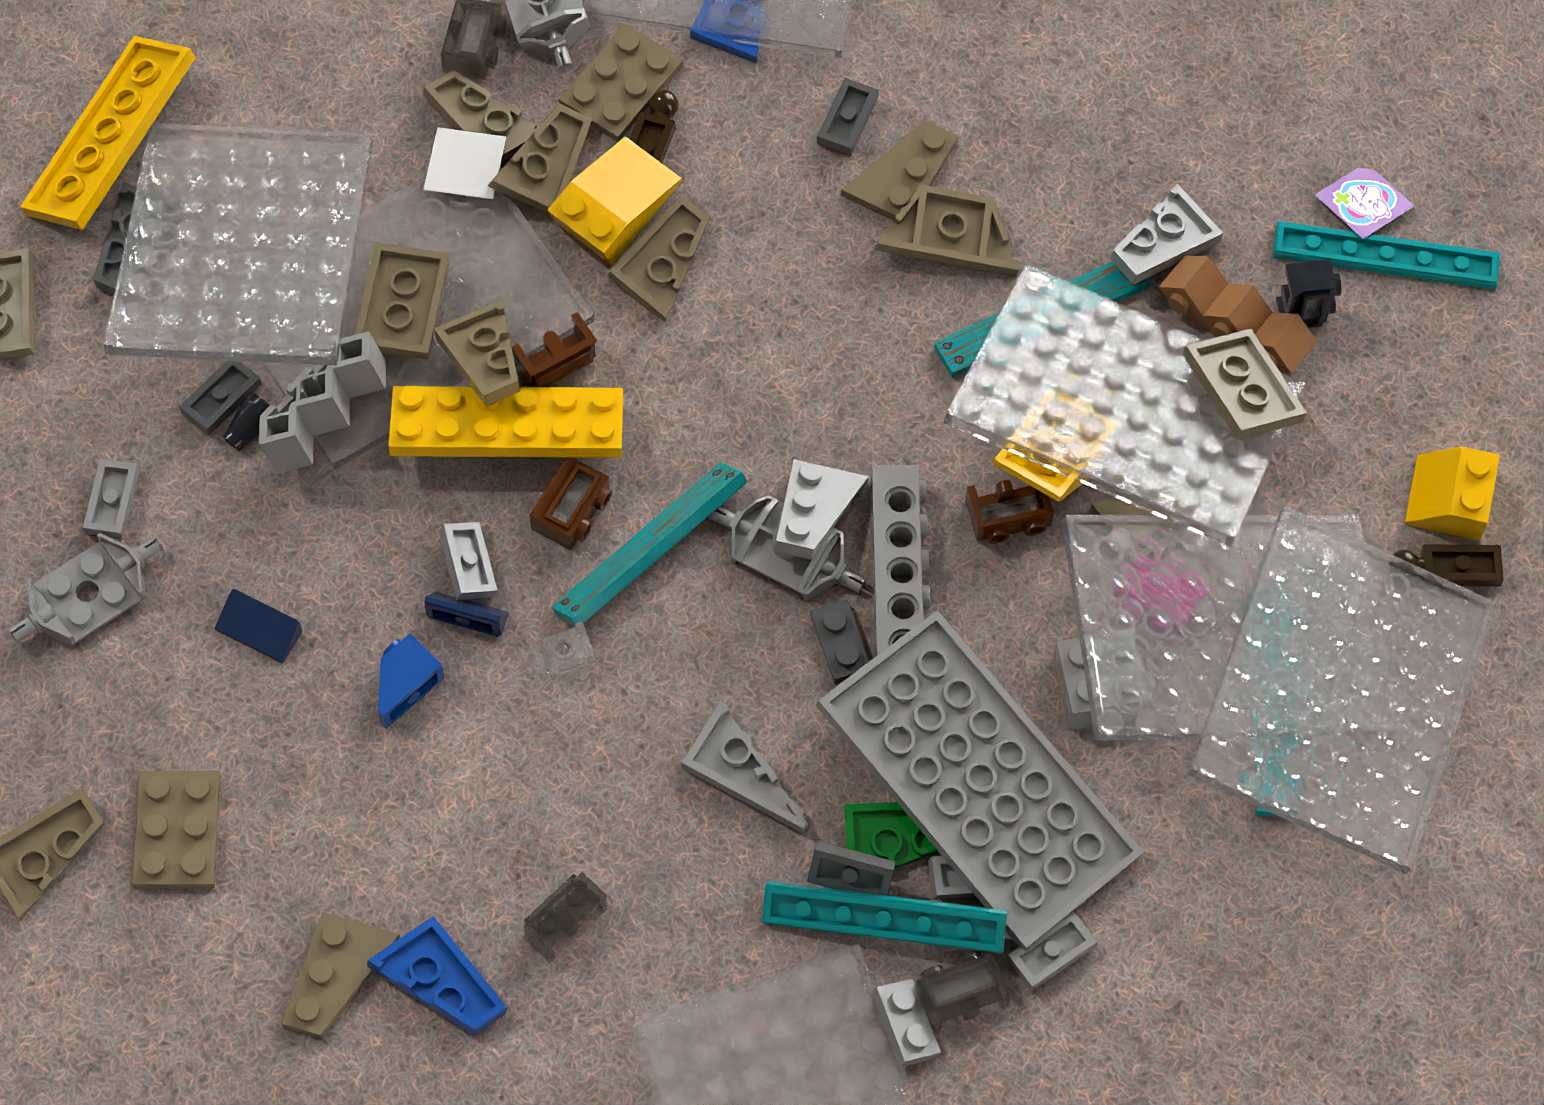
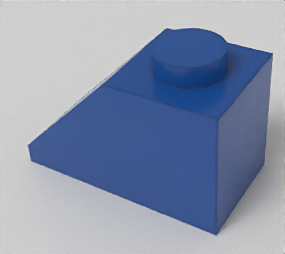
(405, 677)

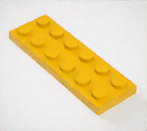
(108, 132)
(526, 424)

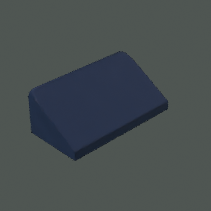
(466, 614)
(258, 626)

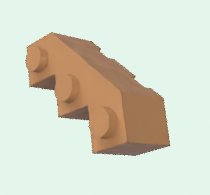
(1221, 308)

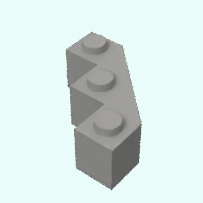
(320, 402)

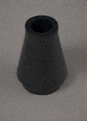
(245, 422)

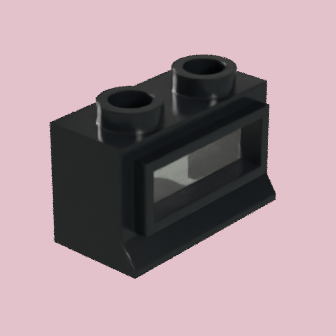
(1310, 291)

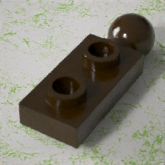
(656, 131)
(1460, 563)

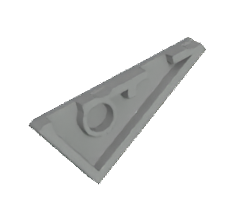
(730, 762)

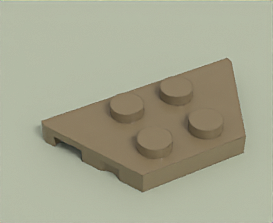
(951, 230)

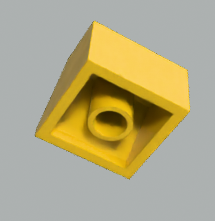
(1453, 491)

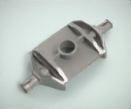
(549, 26)
(753, 546)
(107, 566)

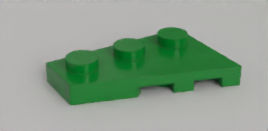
(885, 832)

